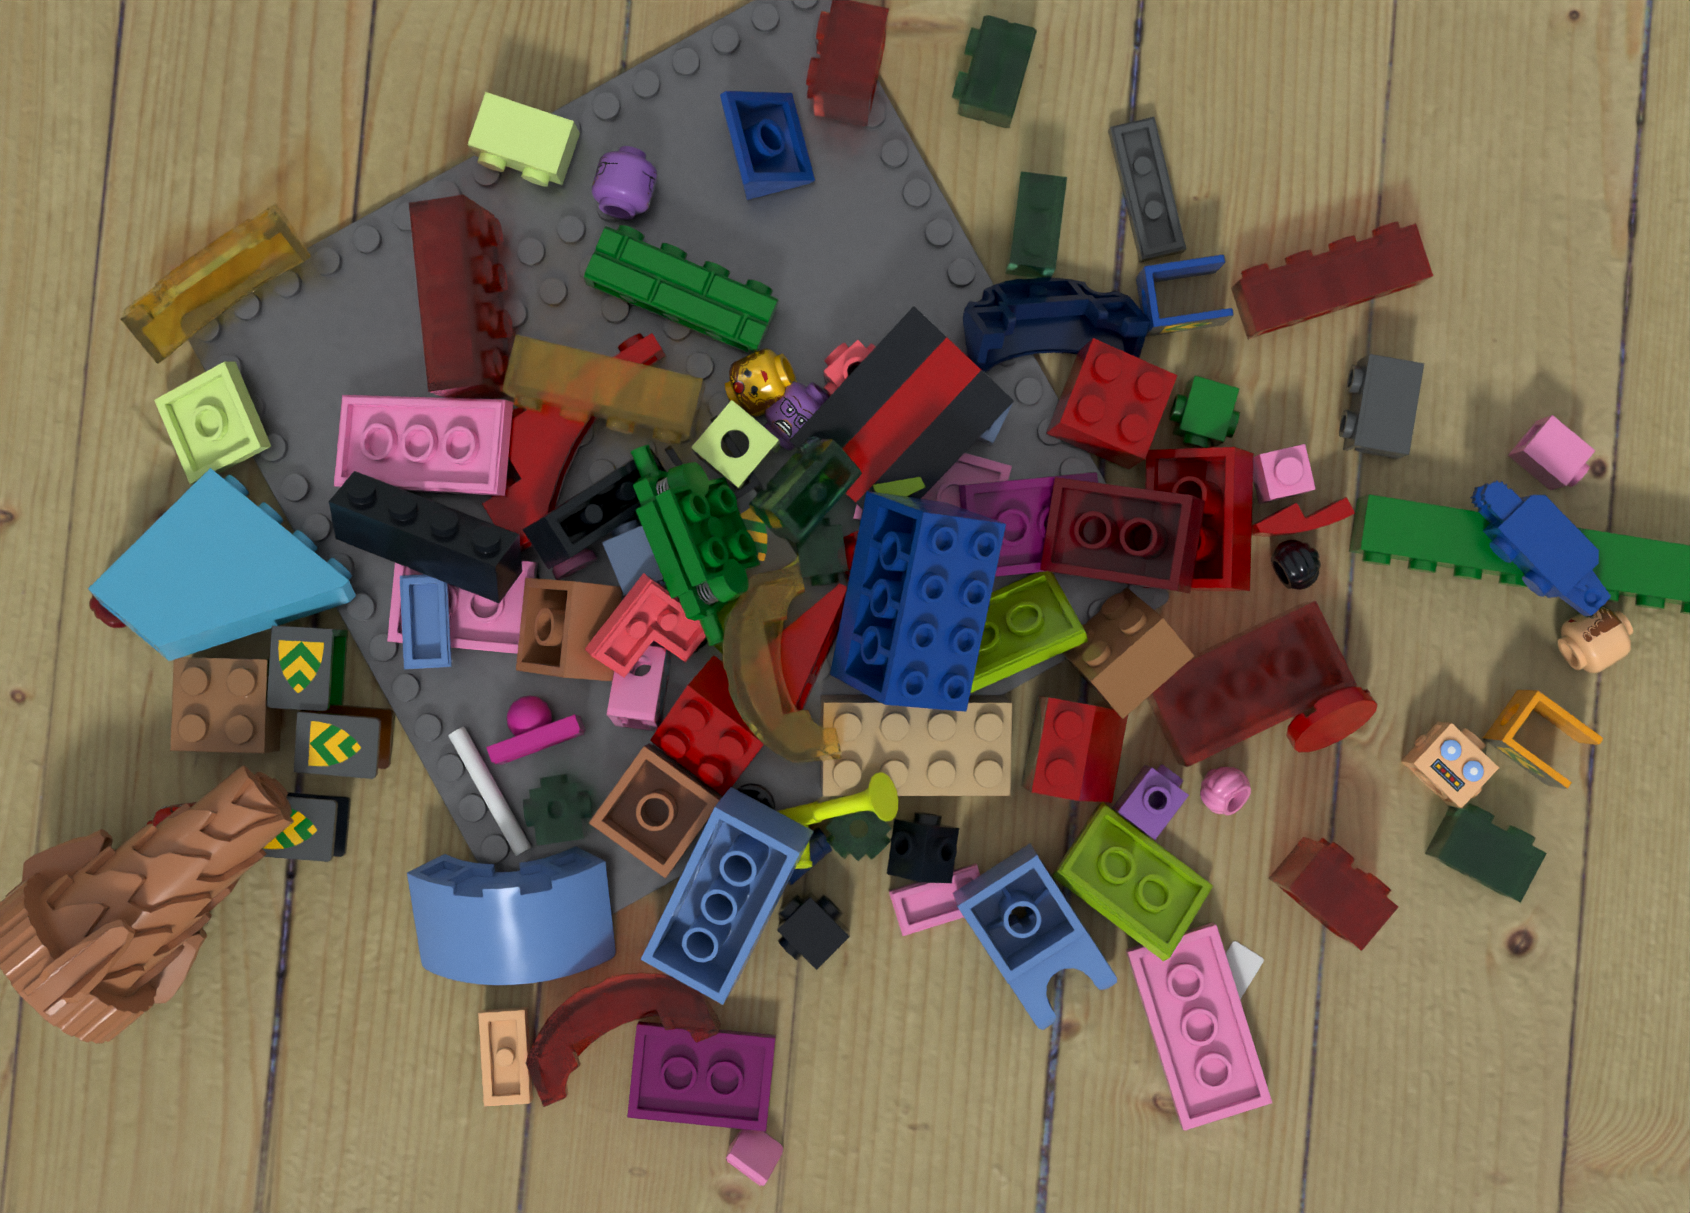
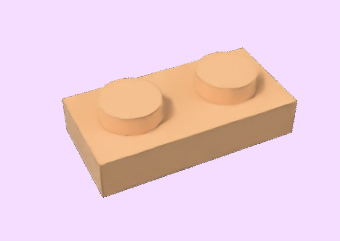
(504, 1056)

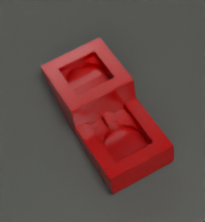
(1292, 521)

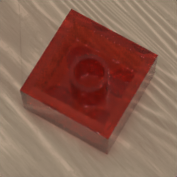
(849, 62)
(1333, 892)

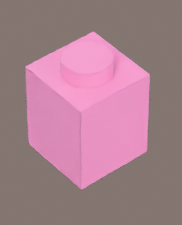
(1553, 454)
(1282, 474)

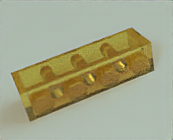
(603, 388)

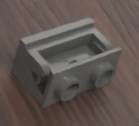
(1381, 406)

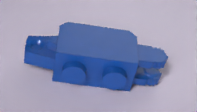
(1542, 545)

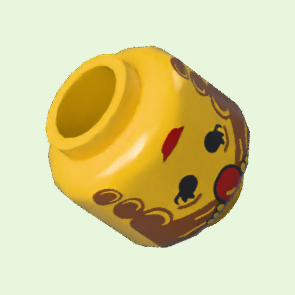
(759, 380)

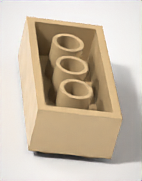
(919, 747)

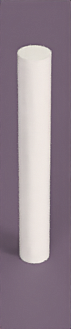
(489, 791)

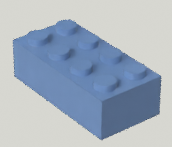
(726, 894)

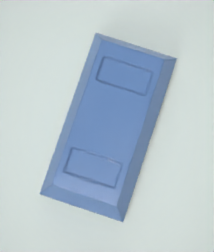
(425, 622)

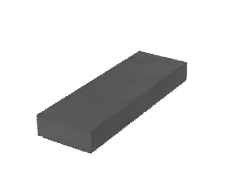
(1147, 189)

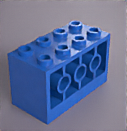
(917, 601)

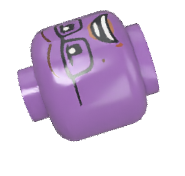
(624, 183)
(793, 411)

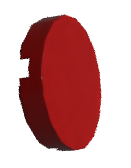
(1334, 719)

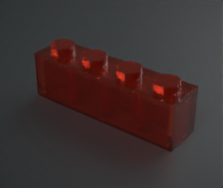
(1331, 280)

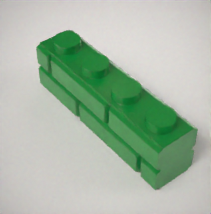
(681, 289)

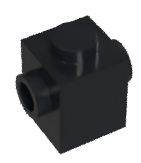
(811, 928)

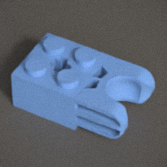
(1039, 943)

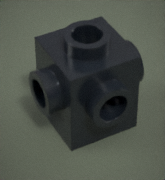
(923, 849)

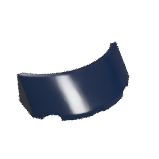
(1049, 317)

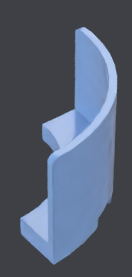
(512, 924)

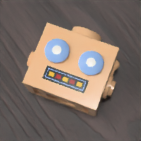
(1450, 763)

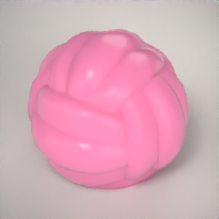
(1225, 790)

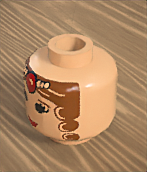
(1595, 640)

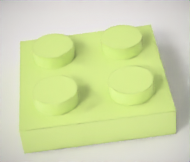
(212, 421)

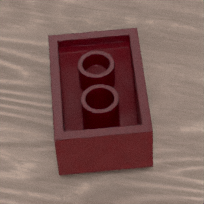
(1123, 534)

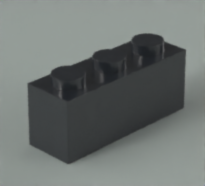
(587, 515)

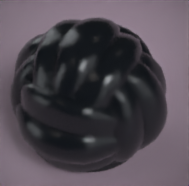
(1296, 564)

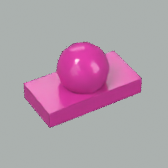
(533, 729)

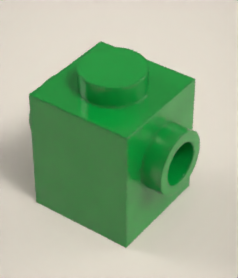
(1205, 413)

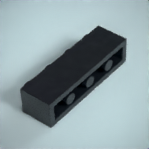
(426, 536)

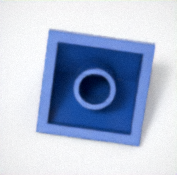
(767, 141)

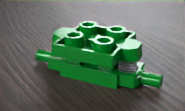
(694, 538)

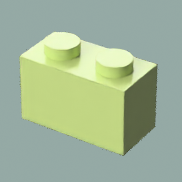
(523, 140)

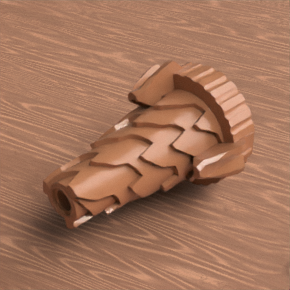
(113, 930)

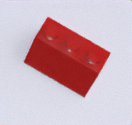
(1226, 485)

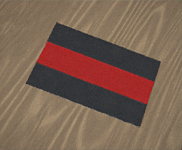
(908, 408)

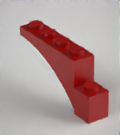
(544, 450)

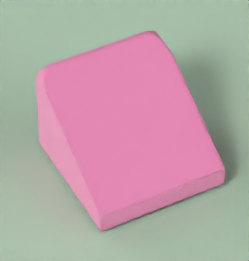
(754, 1154)

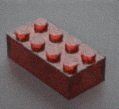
(461, 297)
(1249, 683)

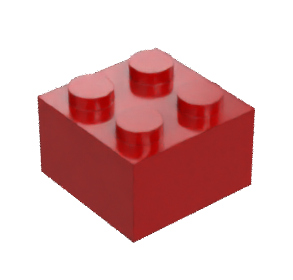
(1111, 404)
(707, 730)

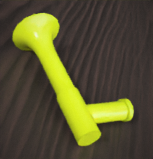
(879, 798)

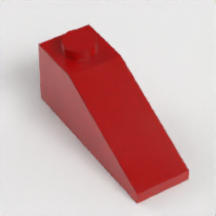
(808, 643)

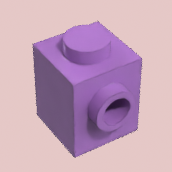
(1151, 799)

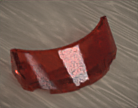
(604, 1007)

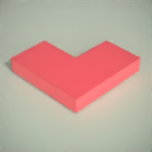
(640, 619)

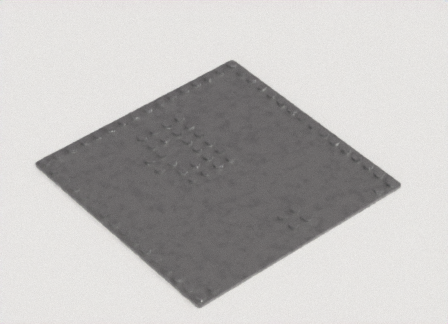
(840, 261)

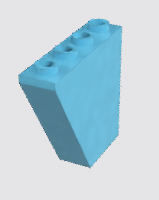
(218, 573)

